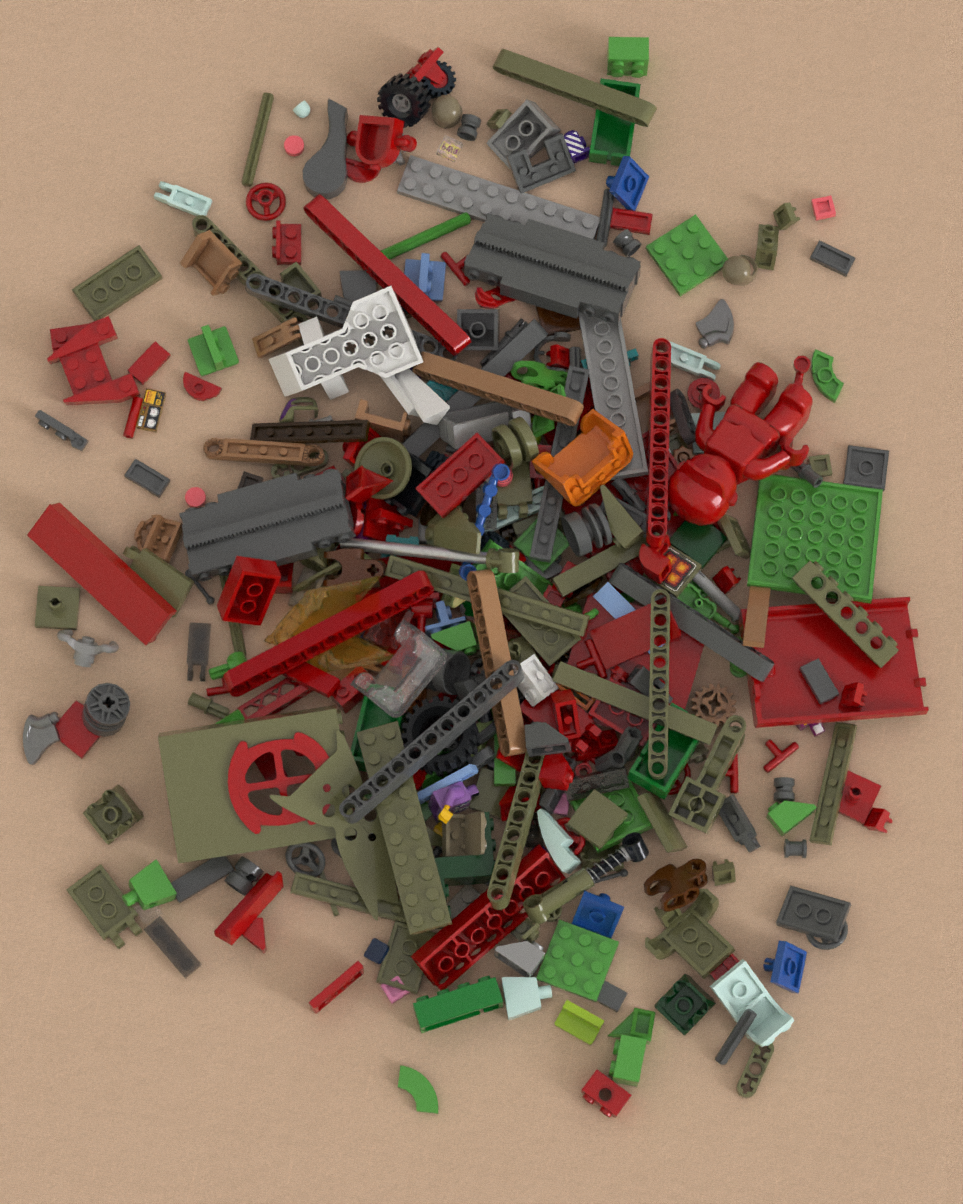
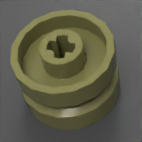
(515, 442)

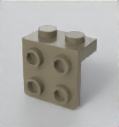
(464, 835)

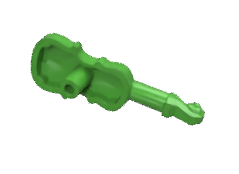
(692, 597)

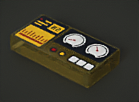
(151, 410)

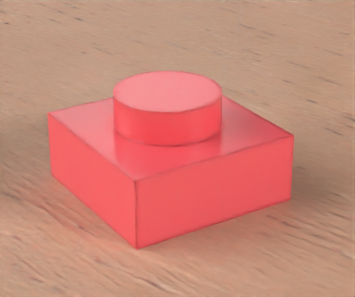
(823, 208)

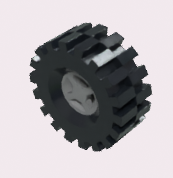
(404, 99)

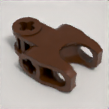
(354, 565)
(679, 883)

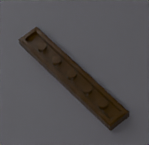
(312, 431)

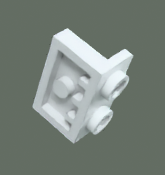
(536, 682)

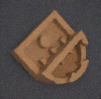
(158, 536)

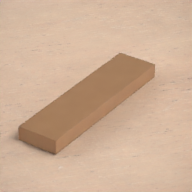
(756, 617)

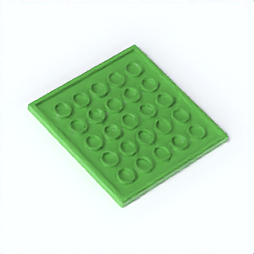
(812, 524)

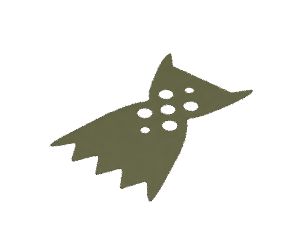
(363, 859)

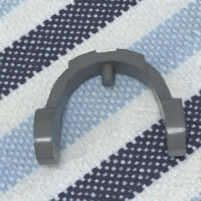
(559, 337)

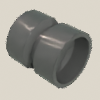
(244, 876)

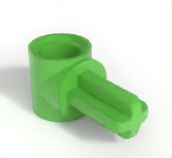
(232, 661)

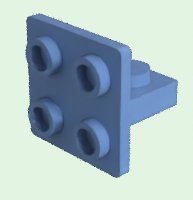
(427, 275)
(444, 619)

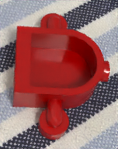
(380, 140)

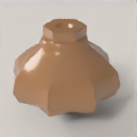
(682, 454)

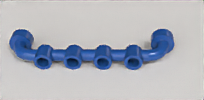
(499, 472)

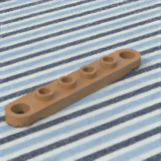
(264, 452)

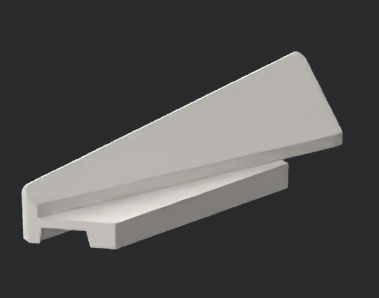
(417, 397)

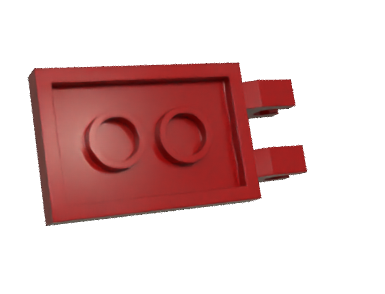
(543, 712)

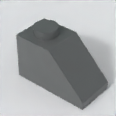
(544, 740)

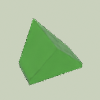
(637, 1024)

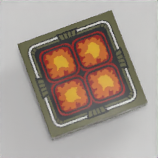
(682, 572)

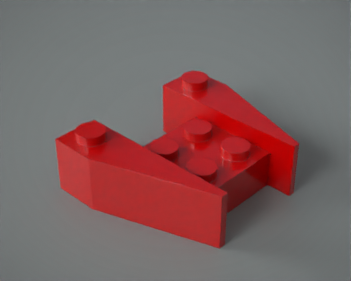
(88, 370)

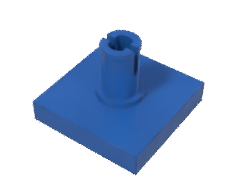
(628, 183)
(598, 914)
(787, 966)

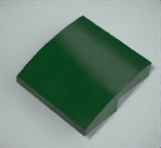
(698, 541)

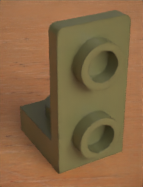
(767, 246)
(526, 931)

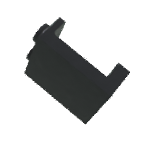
(409, 499)

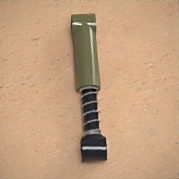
(541, 906)

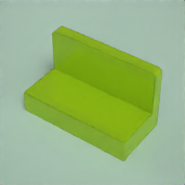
(579, 1022)

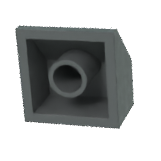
(481, 327)

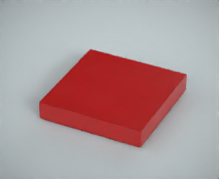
(74, 732)

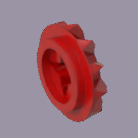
(698, 385)

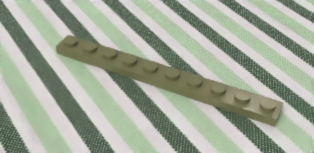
(509, 601)

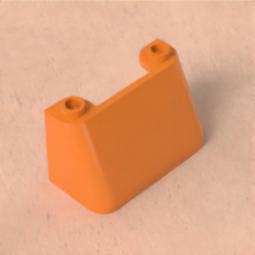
(587, 460)

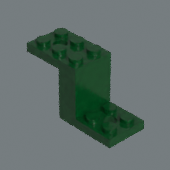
(469, 868)

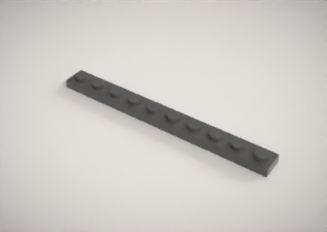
(551, 499)

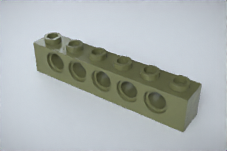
(833, 611)

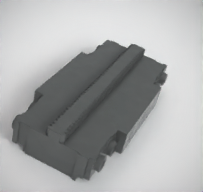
(552, 268)
(268, 521)

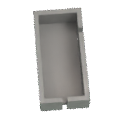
(462, 424)

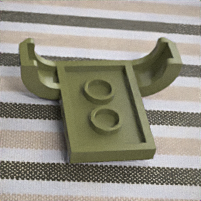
(694, 937)

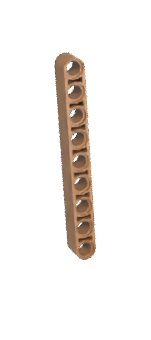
(499, 389)
(494, 654)

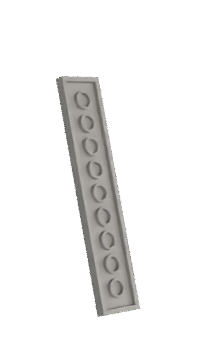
(477, 197)
(613, 385)

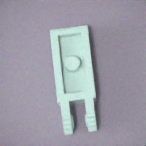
(184, 199)
(692, 361)

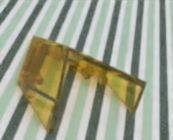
(321, 604)

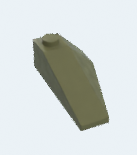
(454, 532)

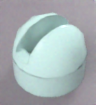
(302, 110)

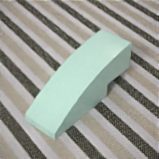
(557, 842)

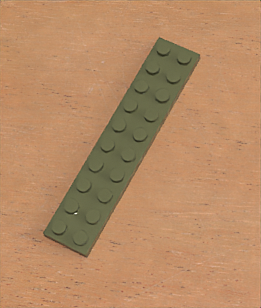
(406, 835)

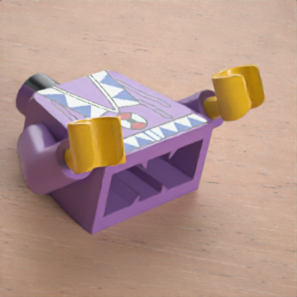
(450, 801)

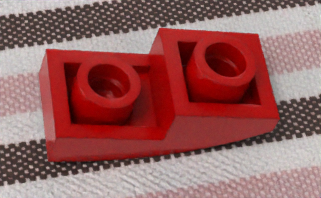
(604, 743)

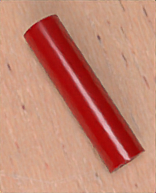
(132, 417)

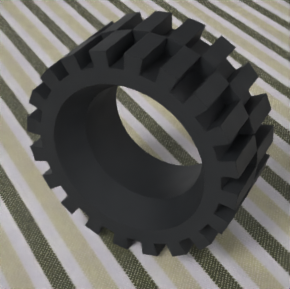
(426, 717)

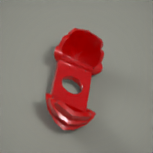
(486, 300)

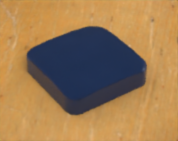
(376, 951)

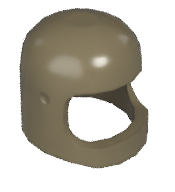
(446, 111)
(738, 270)

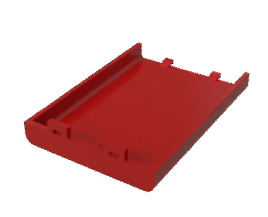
(806, 633)

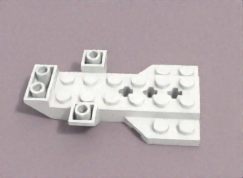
(326, 358)

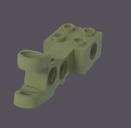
(699, 800)

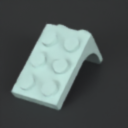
(742, 990)

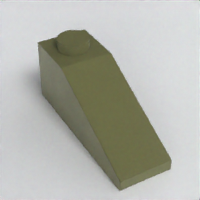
(621, 523)

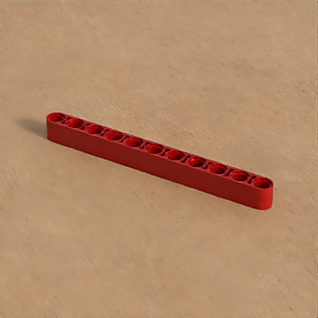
(387, 274)
(656, 449)
(328, 633)

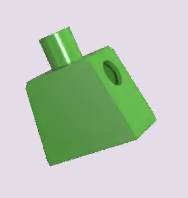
(150, 888)

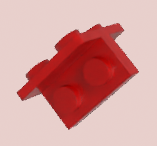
(383, 520)

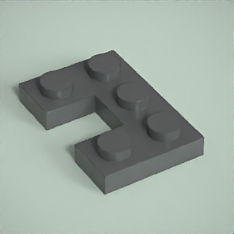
(558, 165)

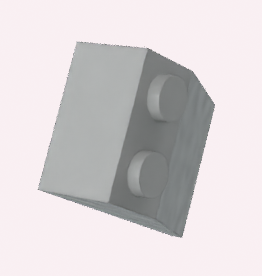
(523, 130)

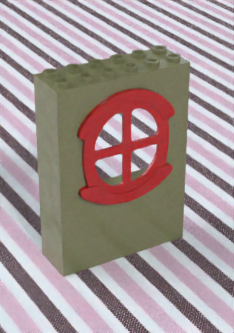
(209, 789)

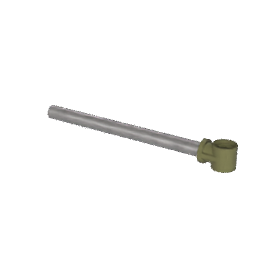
(504, 559)

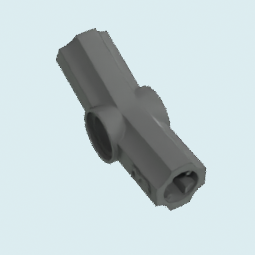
(622, 752)

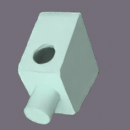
(523, 995)

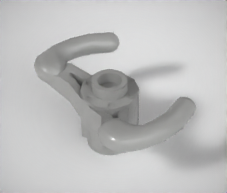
(85, 648)

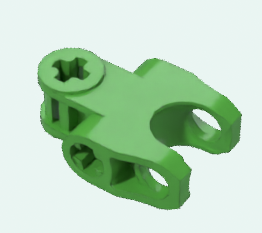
(538, 375)

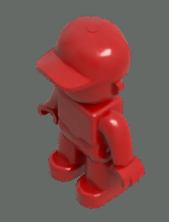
(736, 449)

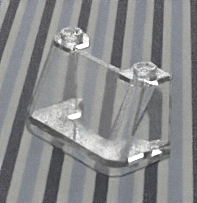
(405, 672)

